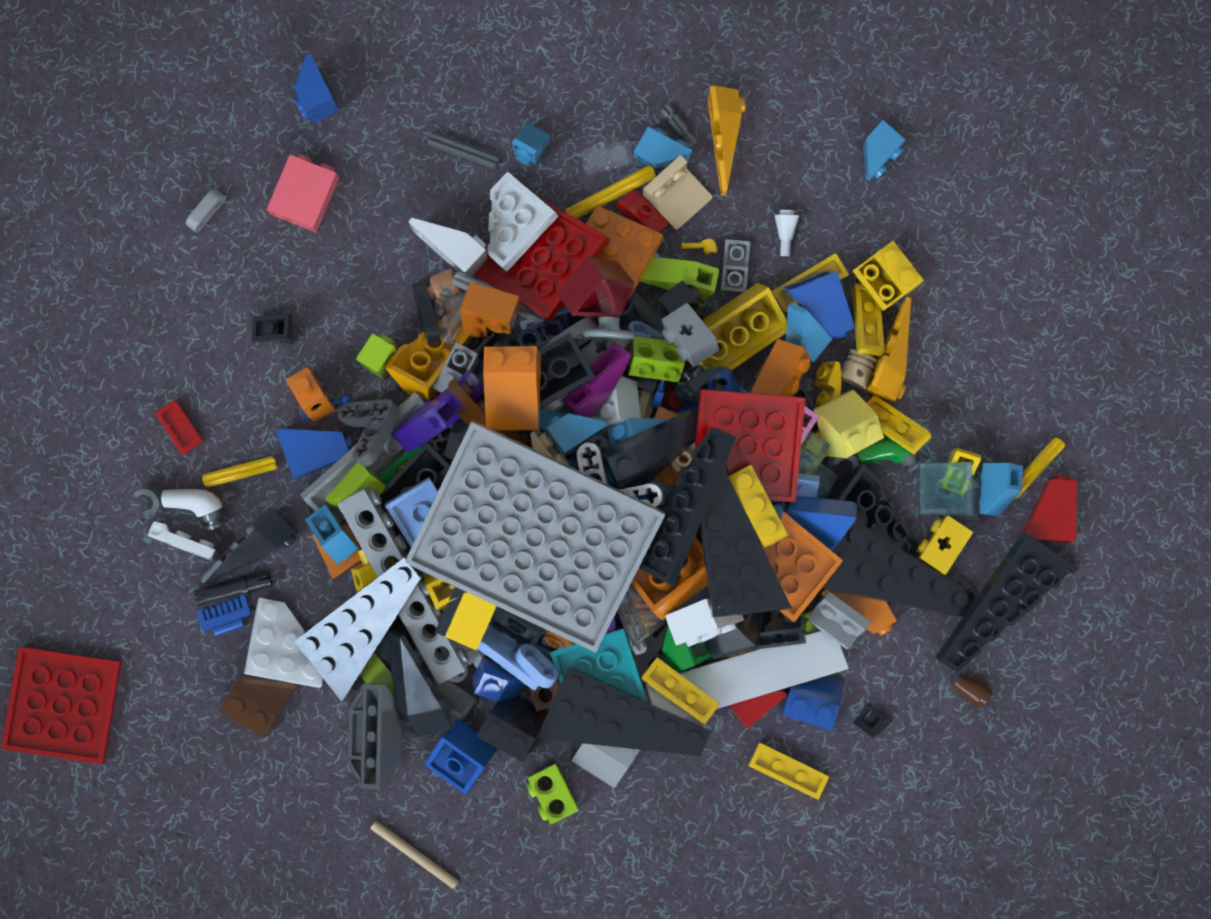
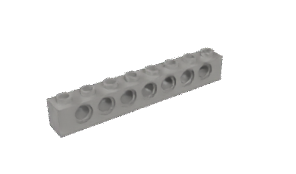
(441, 666)

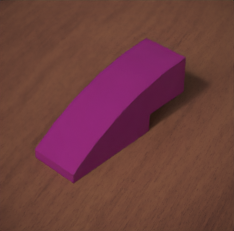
(607, 370)

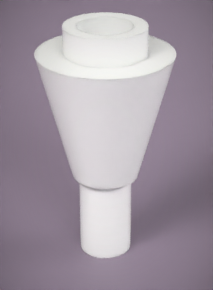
(786, 226)

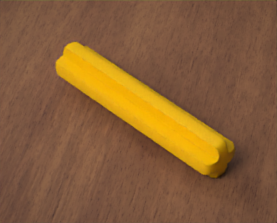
(1040, 463)
(239, 471)

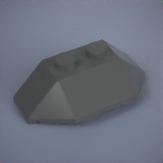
(373, 736)

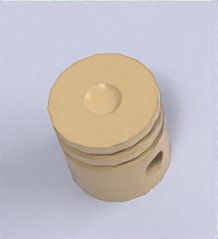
(858, 369)

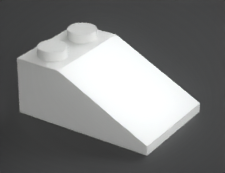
(455, 247)

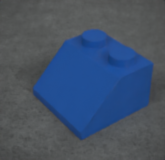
(313, 95)
(814, 701)
(460, 756)

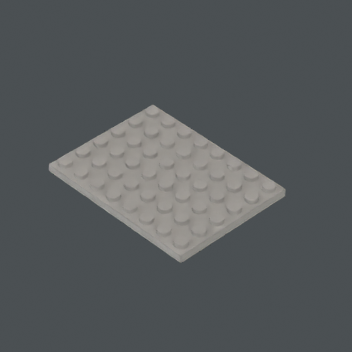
(534, 536)

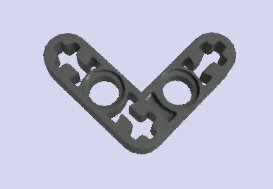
(381, 419)

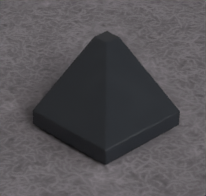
(875, 722)

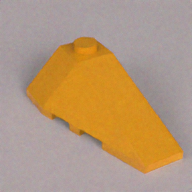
(725, 117)
(420, 364)

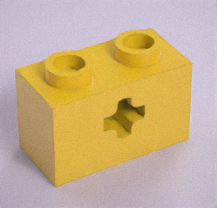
(956, 538)

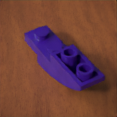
(434, 416)

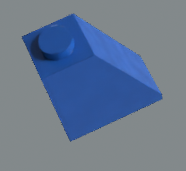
(825, 301)
(312, 450)
(822, 517)

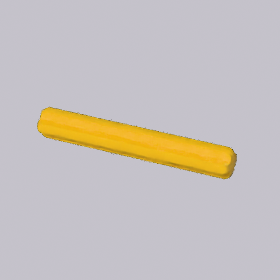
(612, 192)

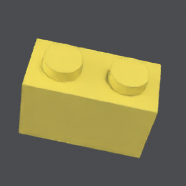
(848, 425)

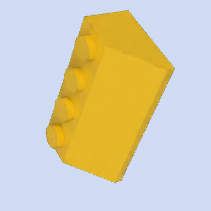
(745, 327)

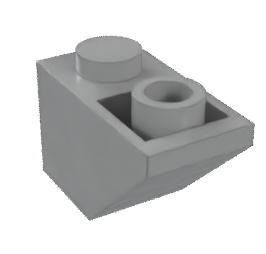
(458, 362)

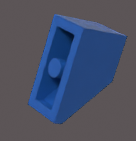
(495, 682)

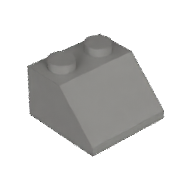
(605, 761)

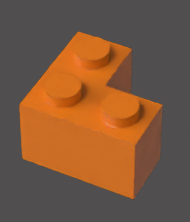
(488, 310)

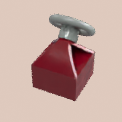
(599, 291)

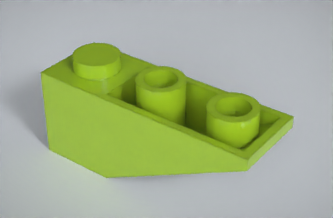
(669, 272)

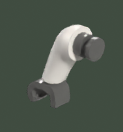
(198, 501)

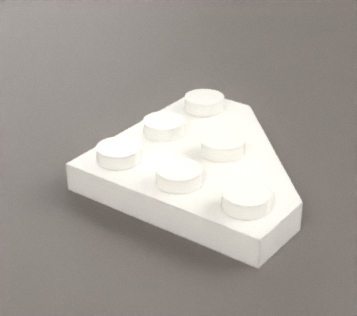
(515, 220)
(273, 649)

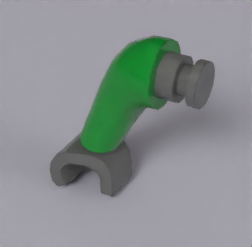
(881, 450)

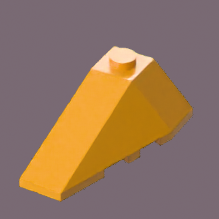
(891, 366)

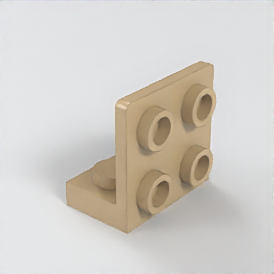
(677, 193)

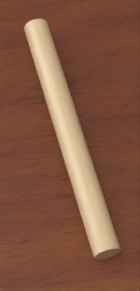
(414, 854)

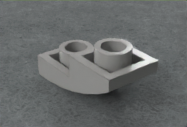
(735, 265)

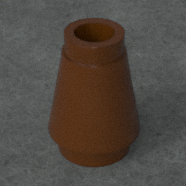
(974, 691)

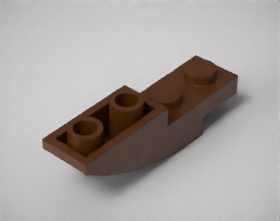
(475, 410)

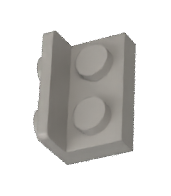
(838, 620)

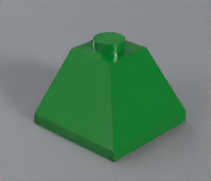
(681, 656)

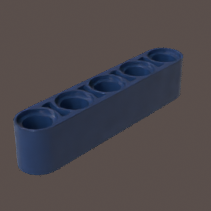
(538, 333)

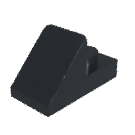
(272, 328)

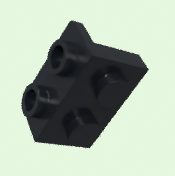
(691, 380)

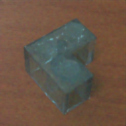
(811, 455)

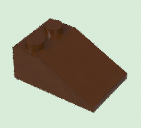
(257, 702)

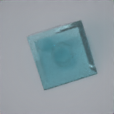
(947, 489)

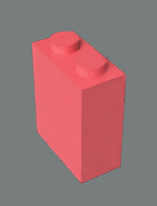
(303, 192)

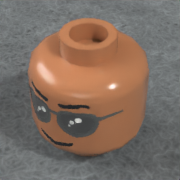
(442, 285)

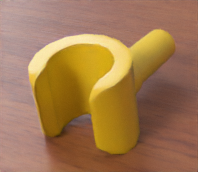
(708, 246)

